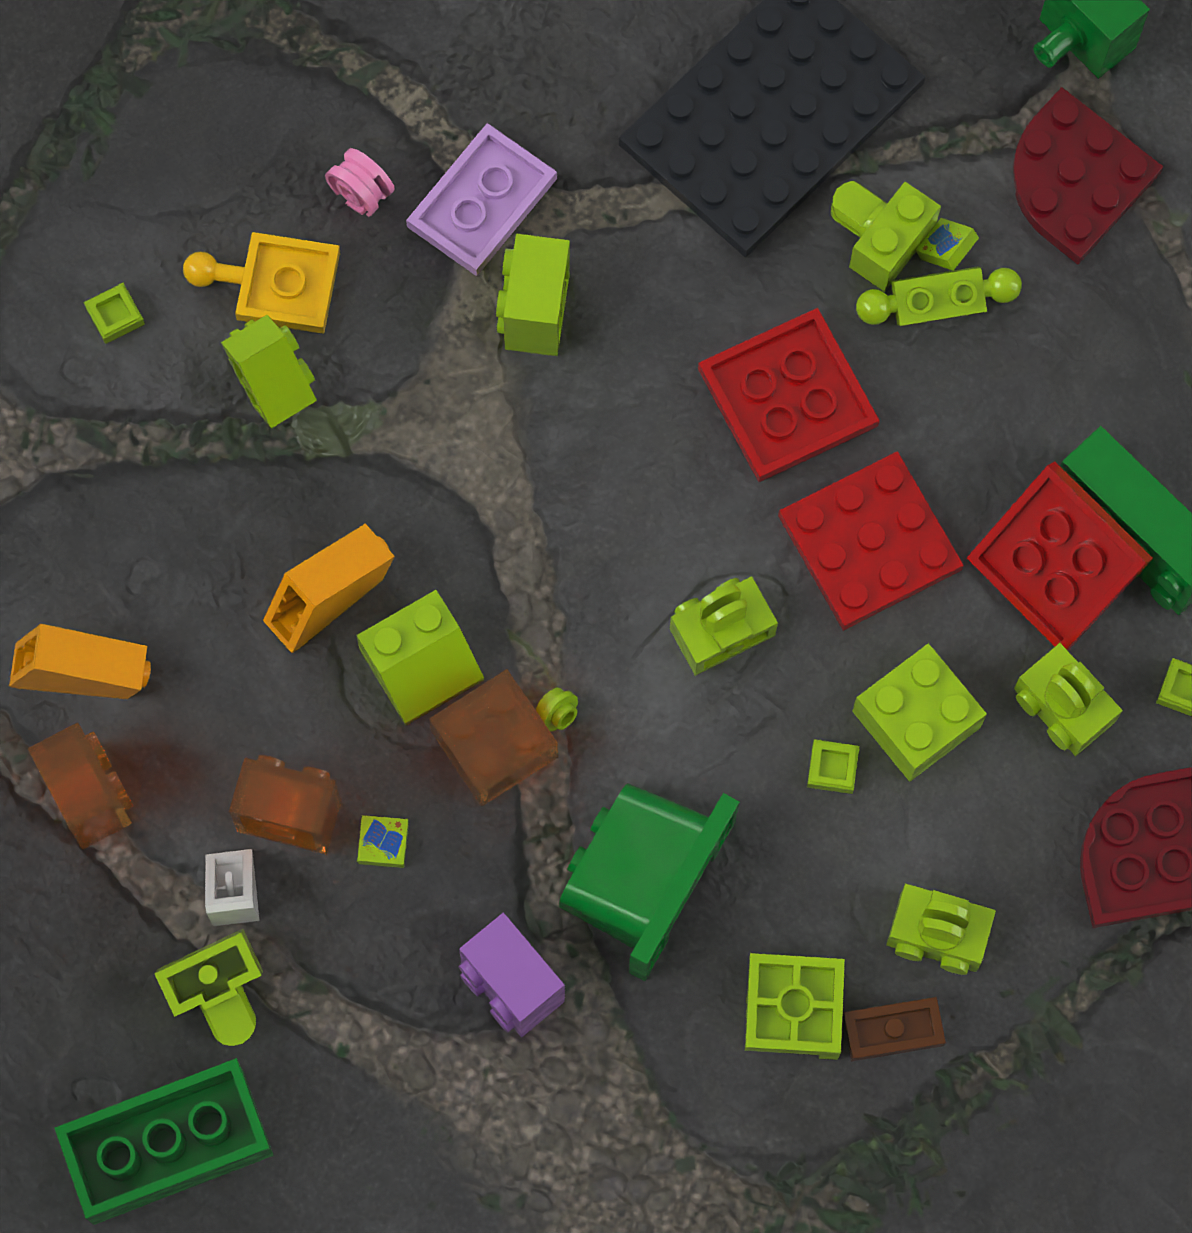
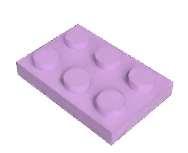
(481, 199)

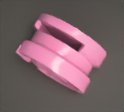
(360, 182)

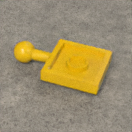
(280, 279)

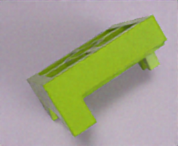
(795, 1005)

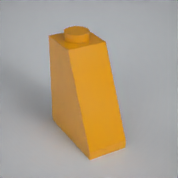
(327, 586)
(78, 664)

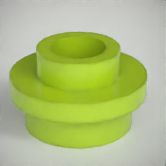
(558, 709)

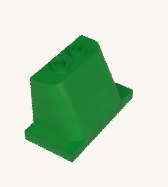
(644, 869)

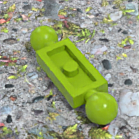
(938, 296)

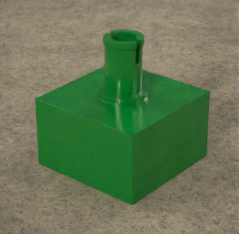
(1093, 30)

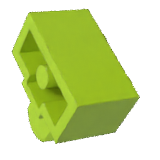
(886, 230)
(269, 369)
(722, 624)
(1066, 700)
(940, 929)
(214, 983)

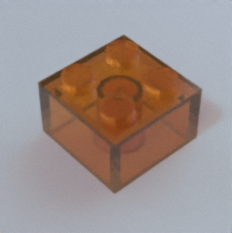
(494, 737)
(77, 780)
(285, 804)

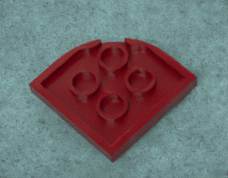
(1077, 175)
(1140, 851)

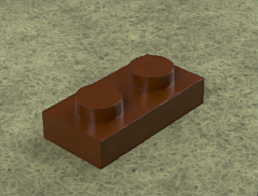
(894, 1029)

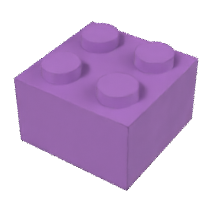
(511, 976)

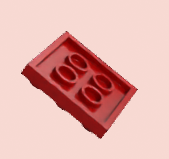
(788, 394)
(870, 540)
(1059, 557)

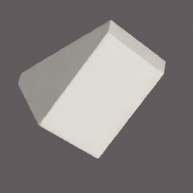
(231, 888)

